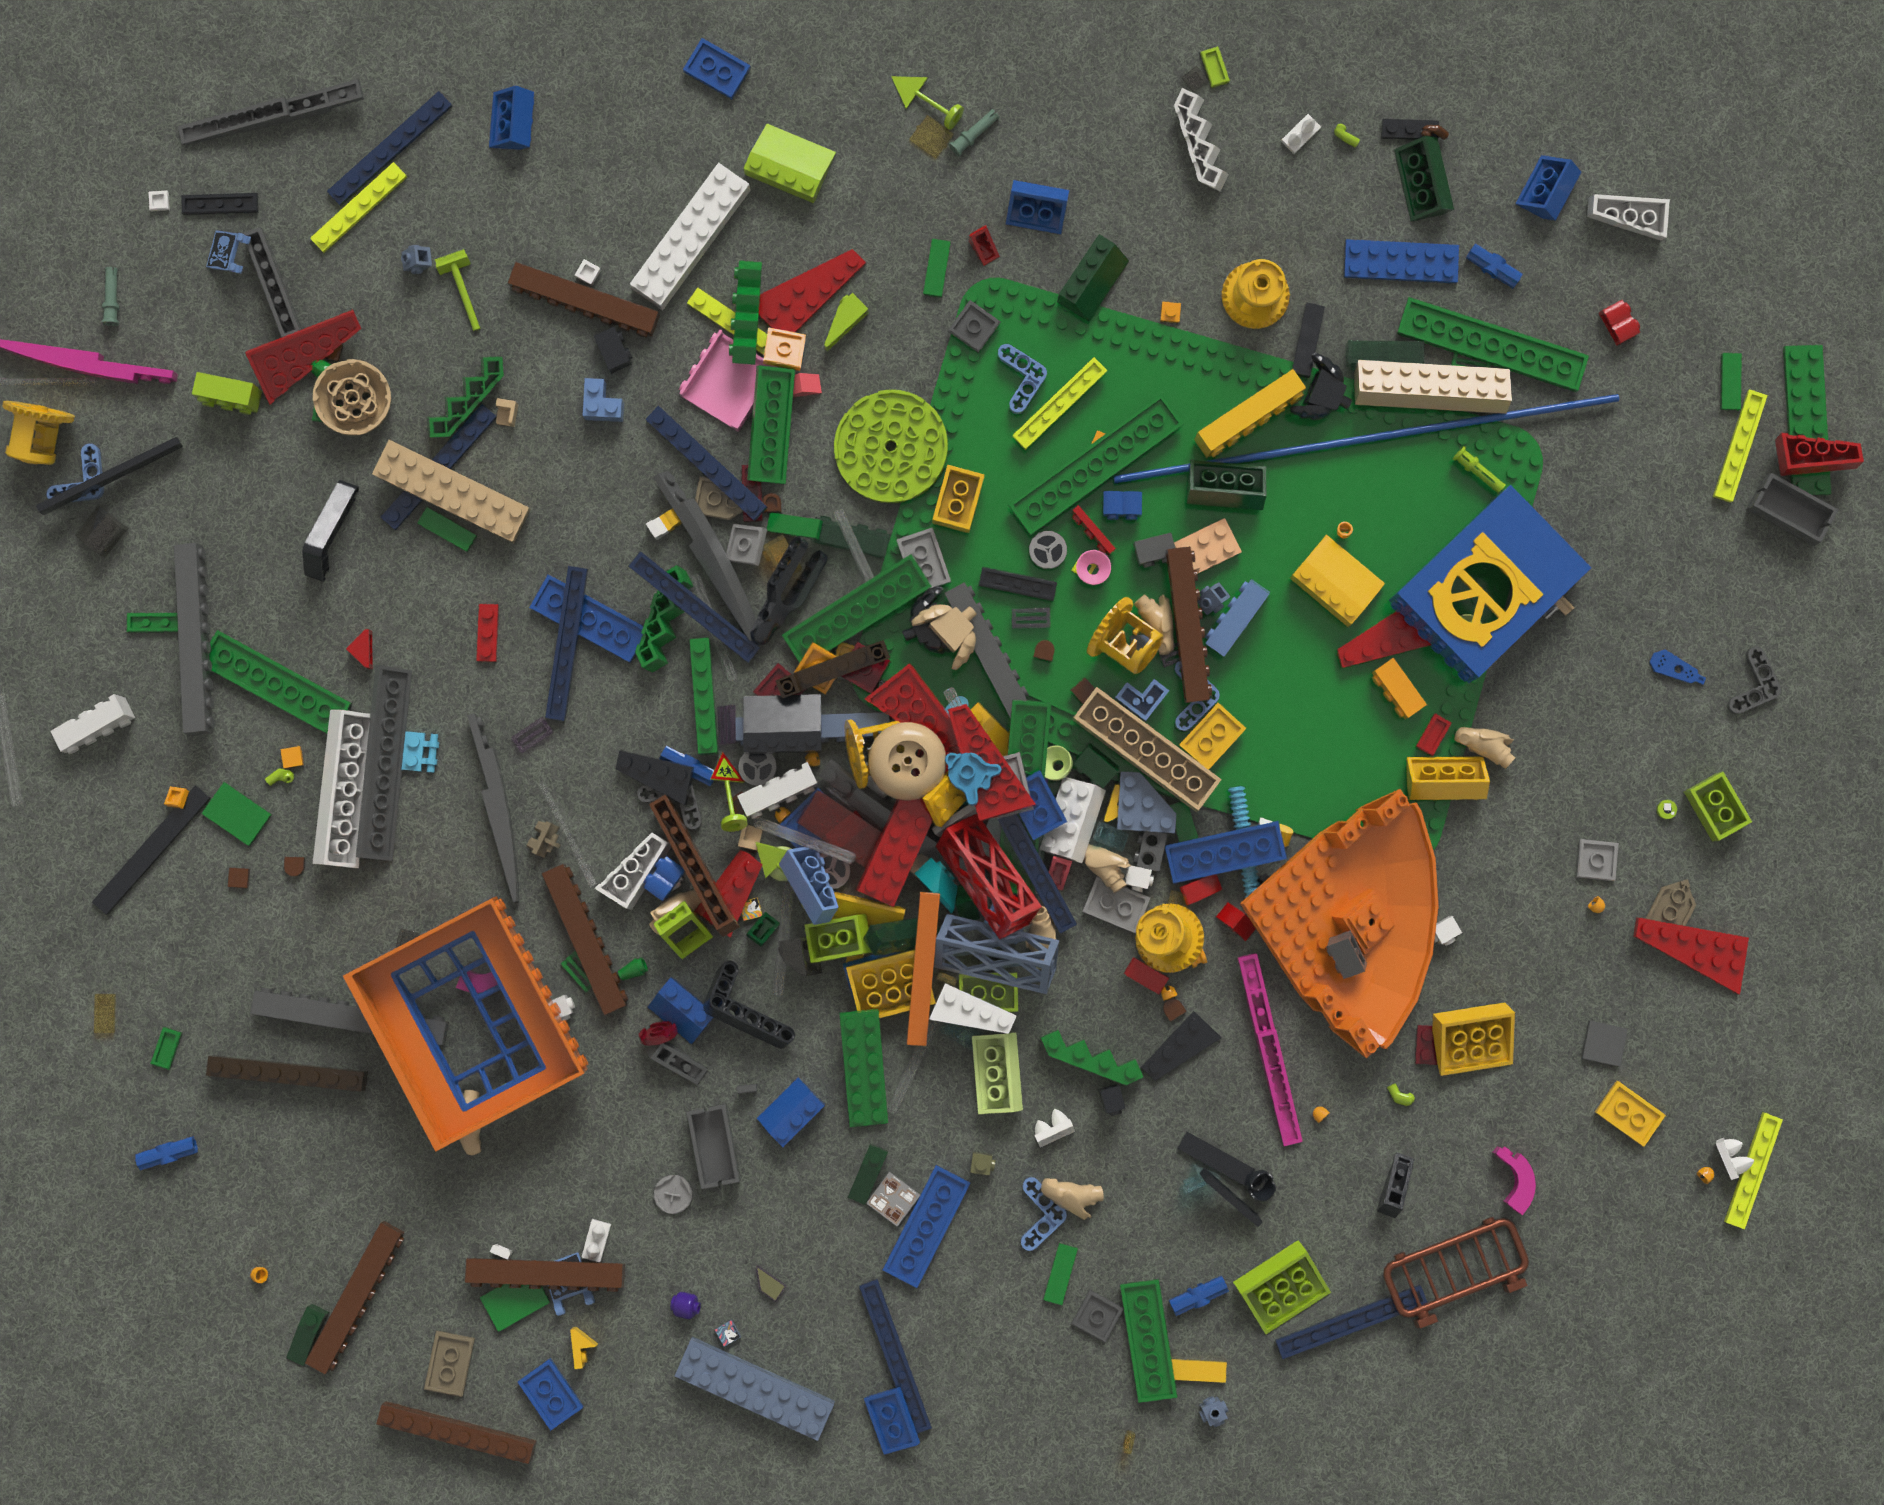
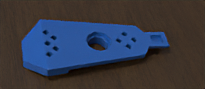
(1669, 665)

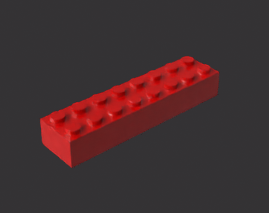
(896, 848)

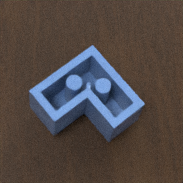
(597, 406)
(1141, 704)

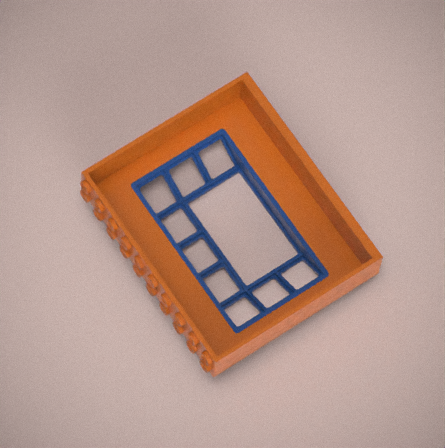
(415, 1052)

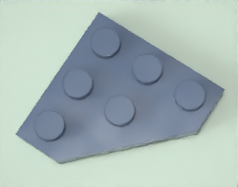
(1142, 807)

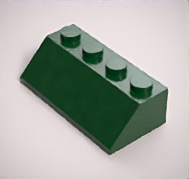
(1424, 178)
(1093, 278)
(1226, 485)

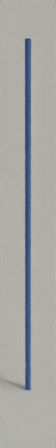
(1376, 436)

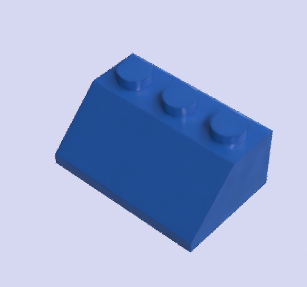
(511, 118)
(1549, 187)
(1037, 207)
(681, 1007)
(790, 1112)

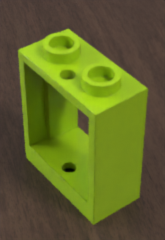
(683, 914)

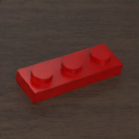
(1092, 531)
(487, 632)

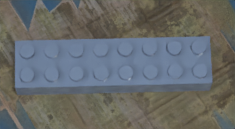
(754, 1388)

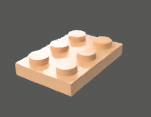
(1211, 545)

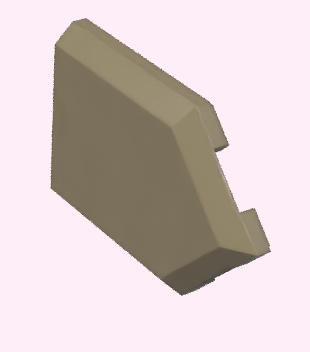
(714, 501)
(1673, 904)

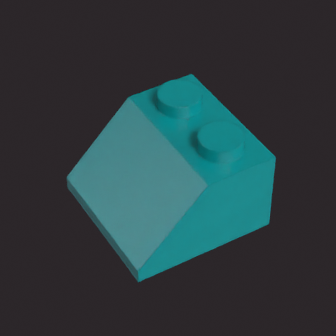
(939, 881)

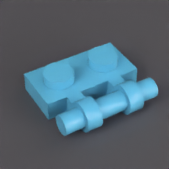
(414, 752)

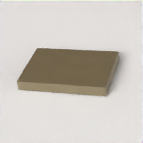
(449, 1363)

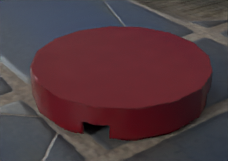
(658, 1033)

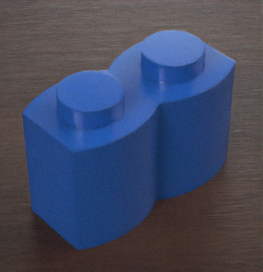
(1122, 504)
(664, 878)

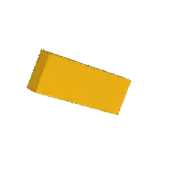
(1199, 1370)

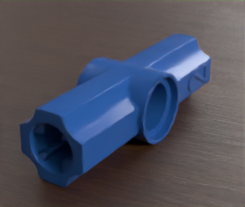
(1494, 265)
(701, 772)
(166, 1153)
(1199, 1295)

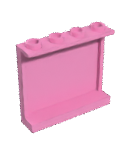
(722, 386)

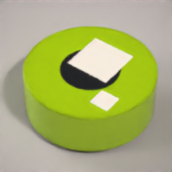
(1666, 809)

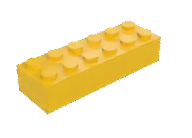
(1248, 414)

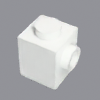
(1138, 878)
(1446, 931)
(566, 1006)

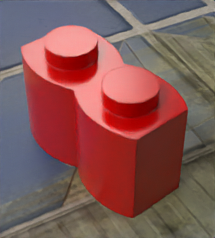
(1620, 322)

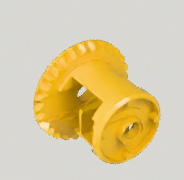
(1256, 294)
(23, 430)
(1112, 640)
(854, 745)
(1169, 938)

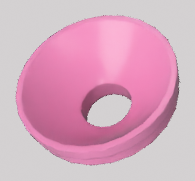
(1097, 558)

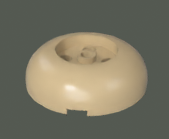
(365, 379)
(884, 755)

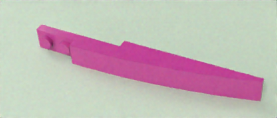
(87, 363)
(1269, 1049)

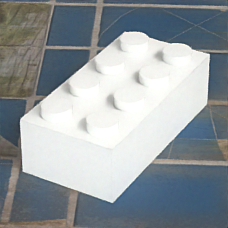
(1080, 806)

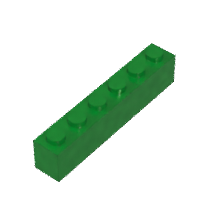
(704, 696)

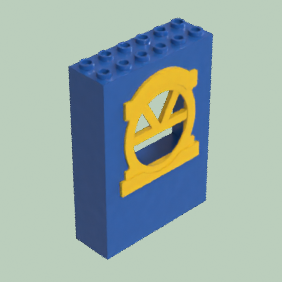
(1528, 553)

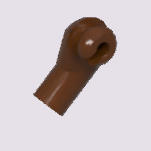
(1435, 129)

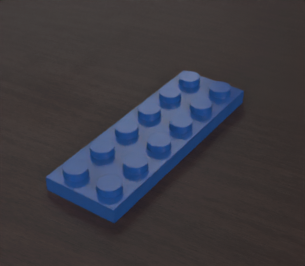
(1401, 261)
(598, 622)
(1226, 852)
(926, 1226)

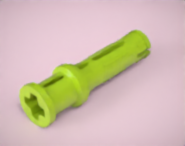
(1469, 466)

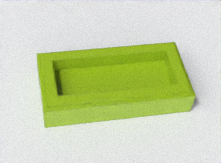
(1214, 67)

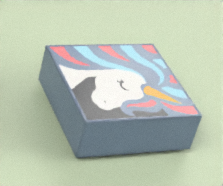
(727, 1333)

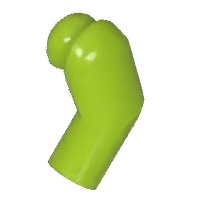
(1341, 133)
(281, 775)
(1400, 1098)

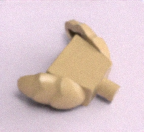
(952, 628)

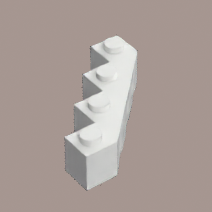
(1195, 132)

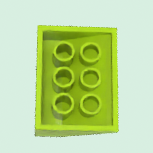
(789, 163)
(1282, 1287)

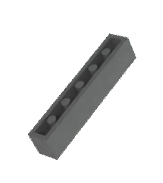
(272, 282)

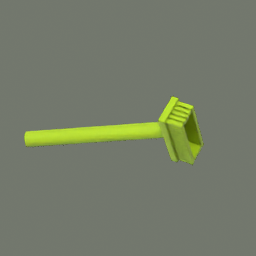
(453, 263)

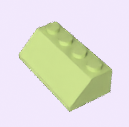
(997, 1073)

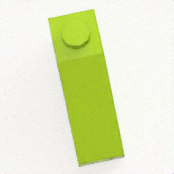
(848, 315)

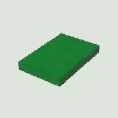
(236, 814)
(512, 1304)

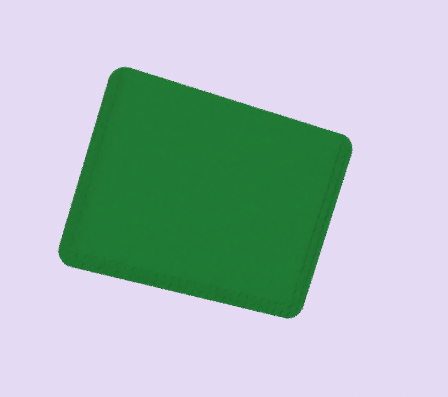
(1314, 731)

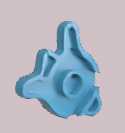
(969, 773)

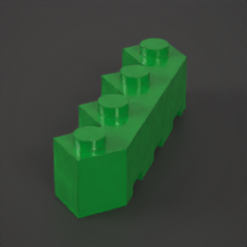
(747, 311)
(474, 391)
(657, 628)
(1100, 1064)

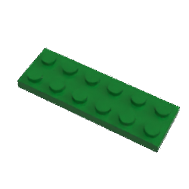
(771, 424)
(863, 1067)
(1148, 1340)

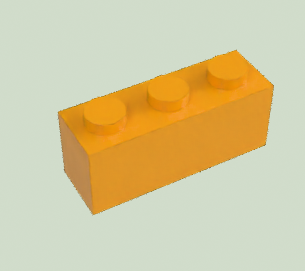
(1398, 689)

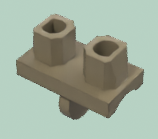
(546, 840)

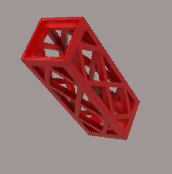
(950, 849)

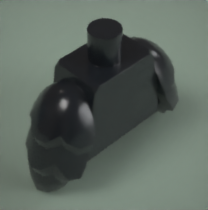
(1325, 391)
(923, 632)

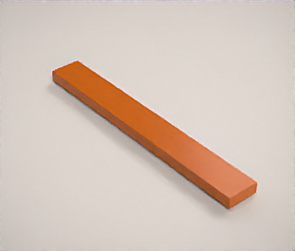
(923, 968)

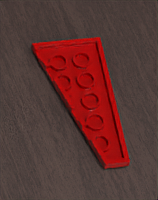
(798, 299)
(290, 357)
(911, 700)
(1006, 791)
(1704, 951)

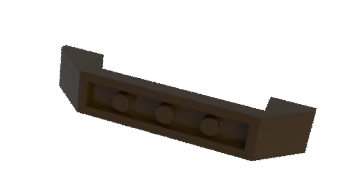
(832, 668)

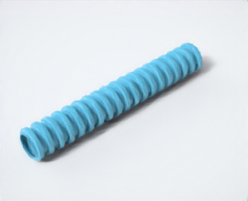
(1241, 821)

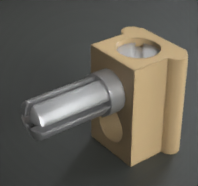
(1562, 604)

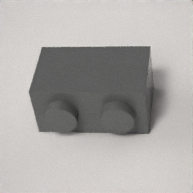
(1153, 549)
(1346, 954)

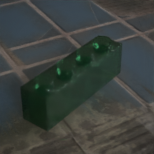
(1384, 351)
(871, 542)
(892, 936)

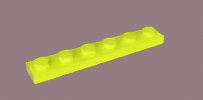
(358, 207)
(720, 315)
(1059, 403)
(1740, 446)
(1751, 1179)

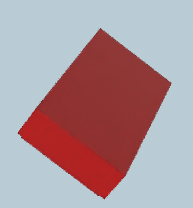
(1433, 734)

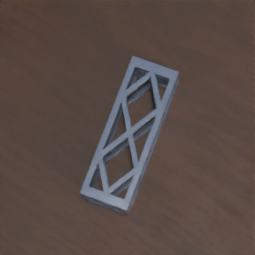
(983, 949)

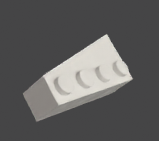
(1631, 213)
(93, 724)
(777, 791)
(626, 881)
(966, 1010)

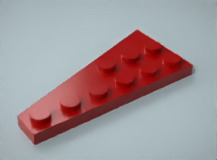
(1382, 640)

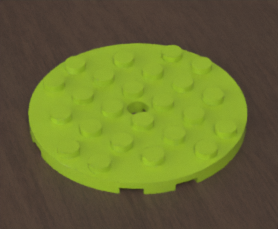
(883, 419)

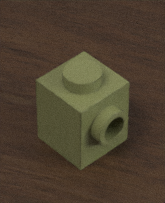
(982, 1163)

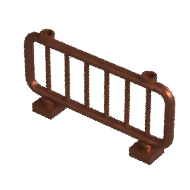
(1513, 1282)

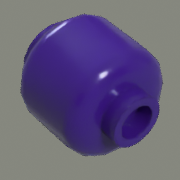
(685, 1305)

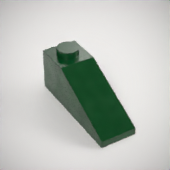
(867, 1174)
(307, 1334)

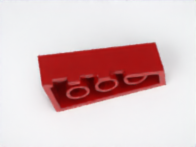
(1812, 455)
(735, 884)

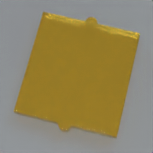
(931, 136)

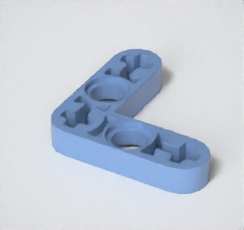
(1029, 377)
(85, 466)
(1183, 715)
(1047, 1218)

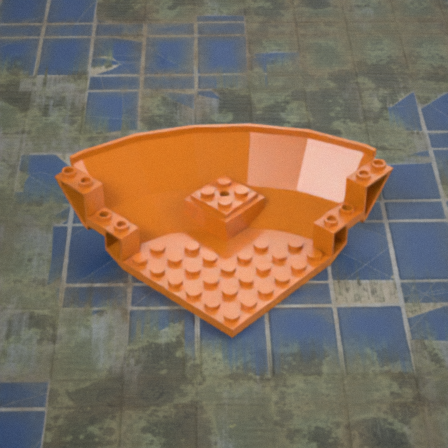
(1337, 887)

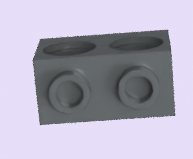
(1155, 852)

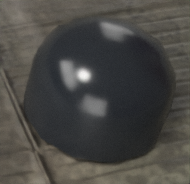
(1253, 1182)

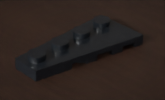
(659, 774)
(1180, 1046)

